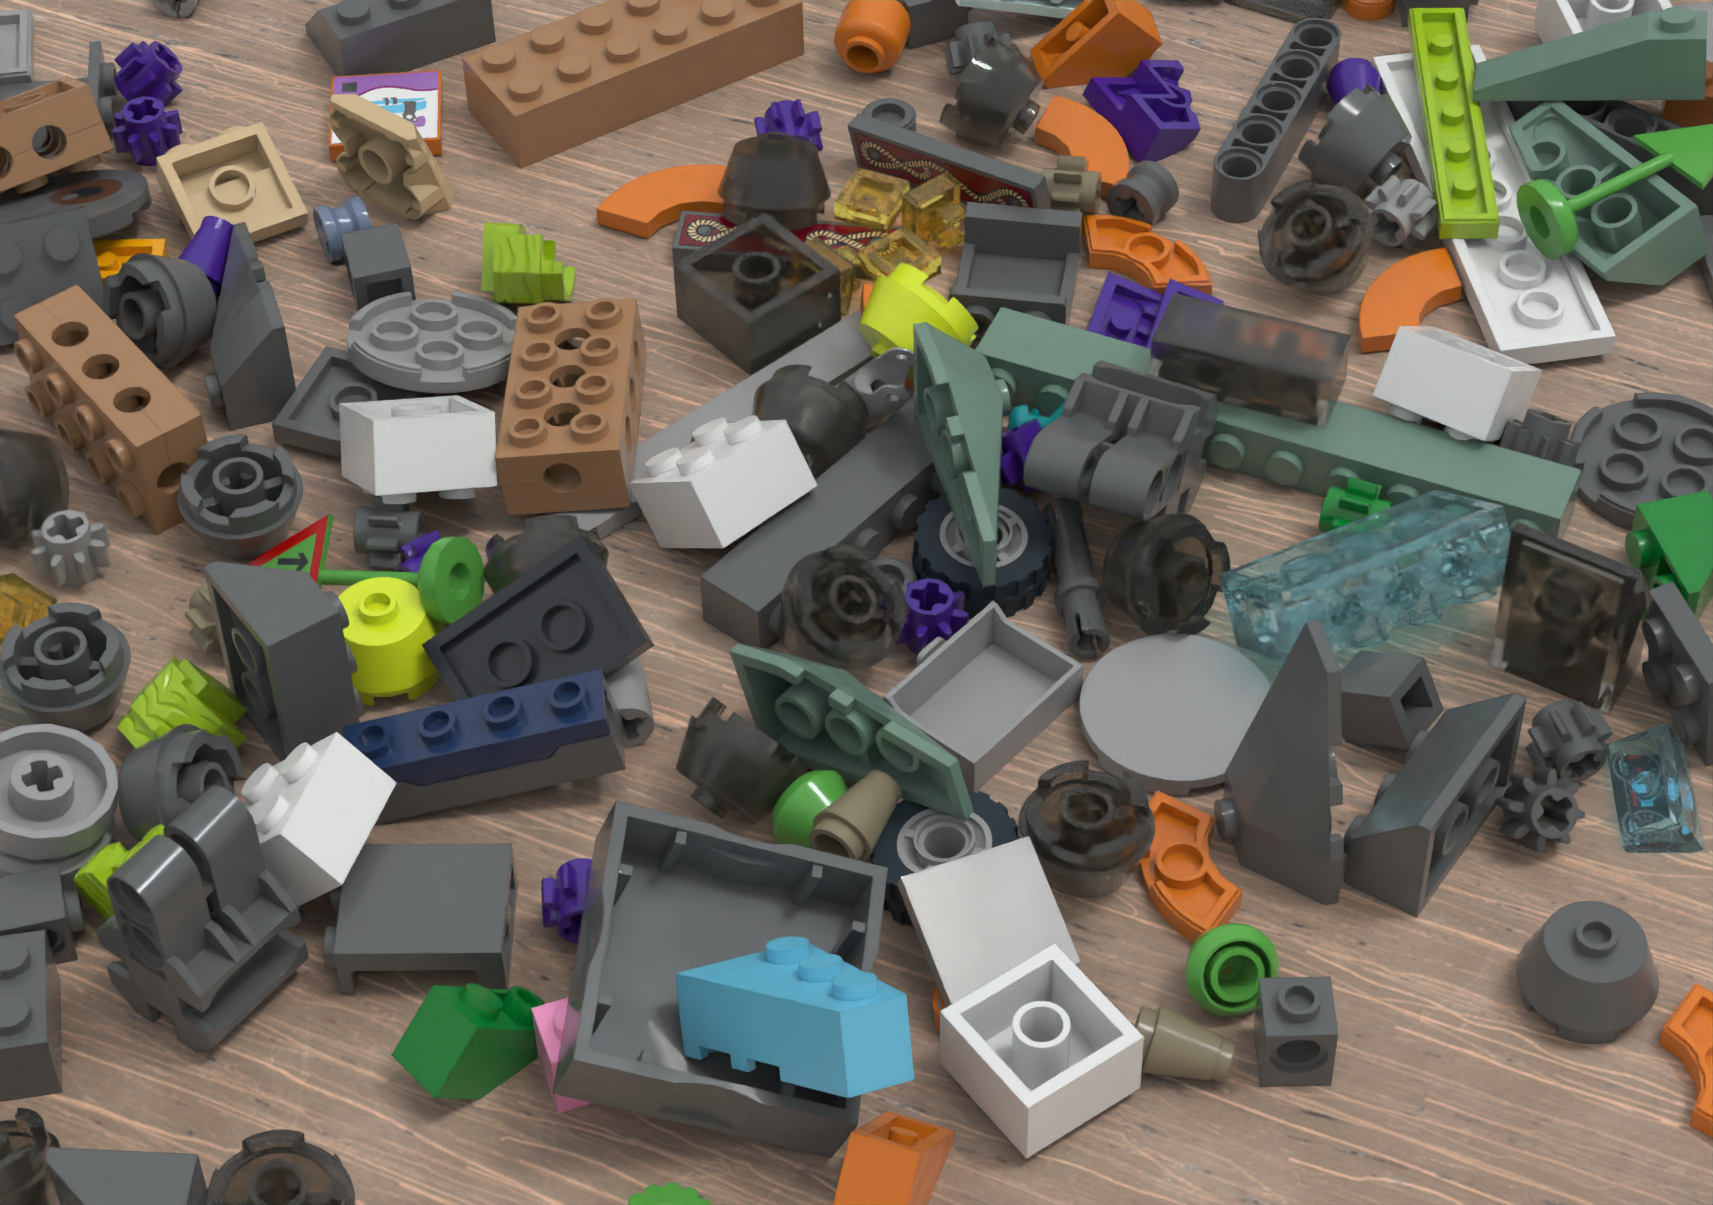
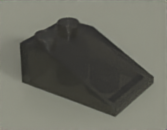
(1568, 618)

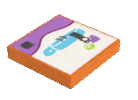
(407, 94)

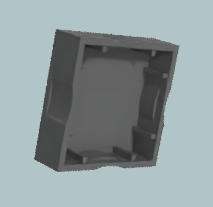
(685, 897)

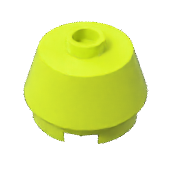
(904, 301)
(388, 638)

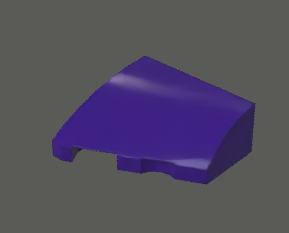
(1147, 109)

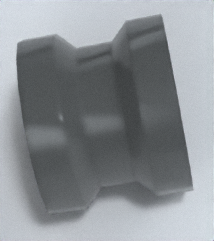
(1143, 193)

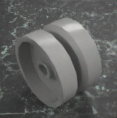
(54, 799)

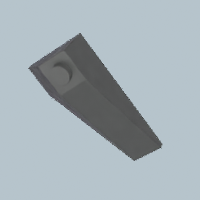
(248, 342)
(1288, 777)

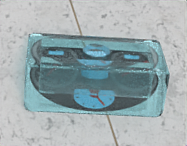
(1654, 793)

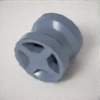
(335, 221)

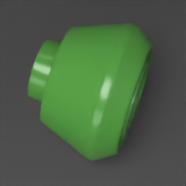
(802, 802)
(1227, 966)

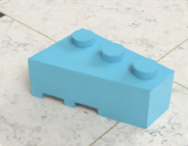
(799, 1012)

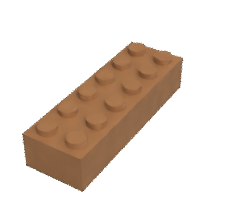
(620, 67)

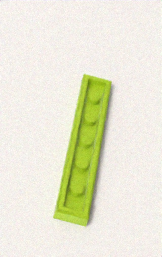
(1452, 125)

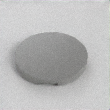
(432, 342)
(1170, 710)

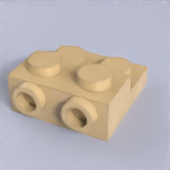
(234, 180)

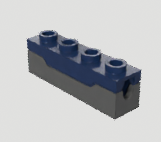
(494, 744)

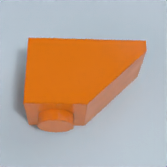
(1096, 41)
(893, 1161)

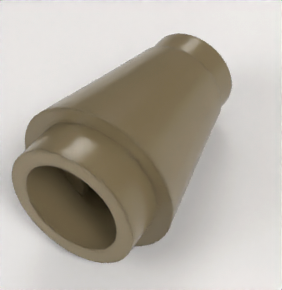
(857, 817)
(1182, 1047)

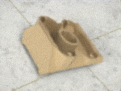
(387, 159)

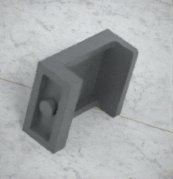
(1018, 262)
(425, 912)

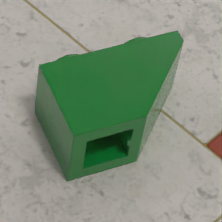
(1675, 544)
(469, 1039)

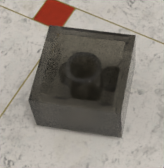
(757, 293)

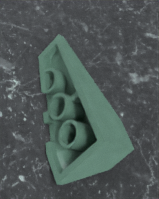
(1624, 60)
(1629, 237)
(962, 424)
(846, 727)

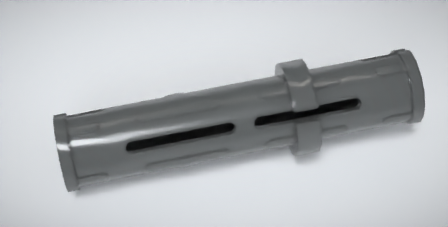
(1078, 591)

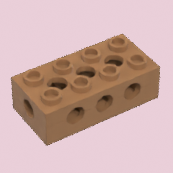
(72, 133)
(109, 404)
(572, 407)

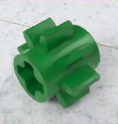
(1350, 504)

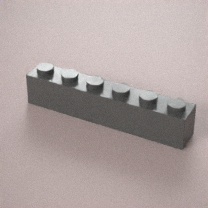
(857, 503)

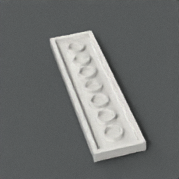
(1520, 297)

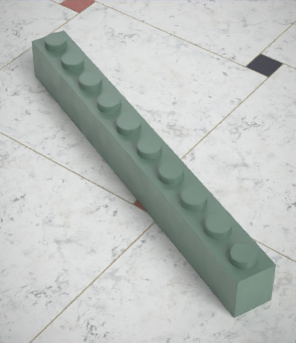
(1405, 458)

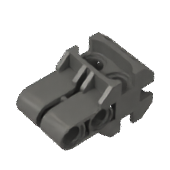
(1125, 444)
(201, 923)

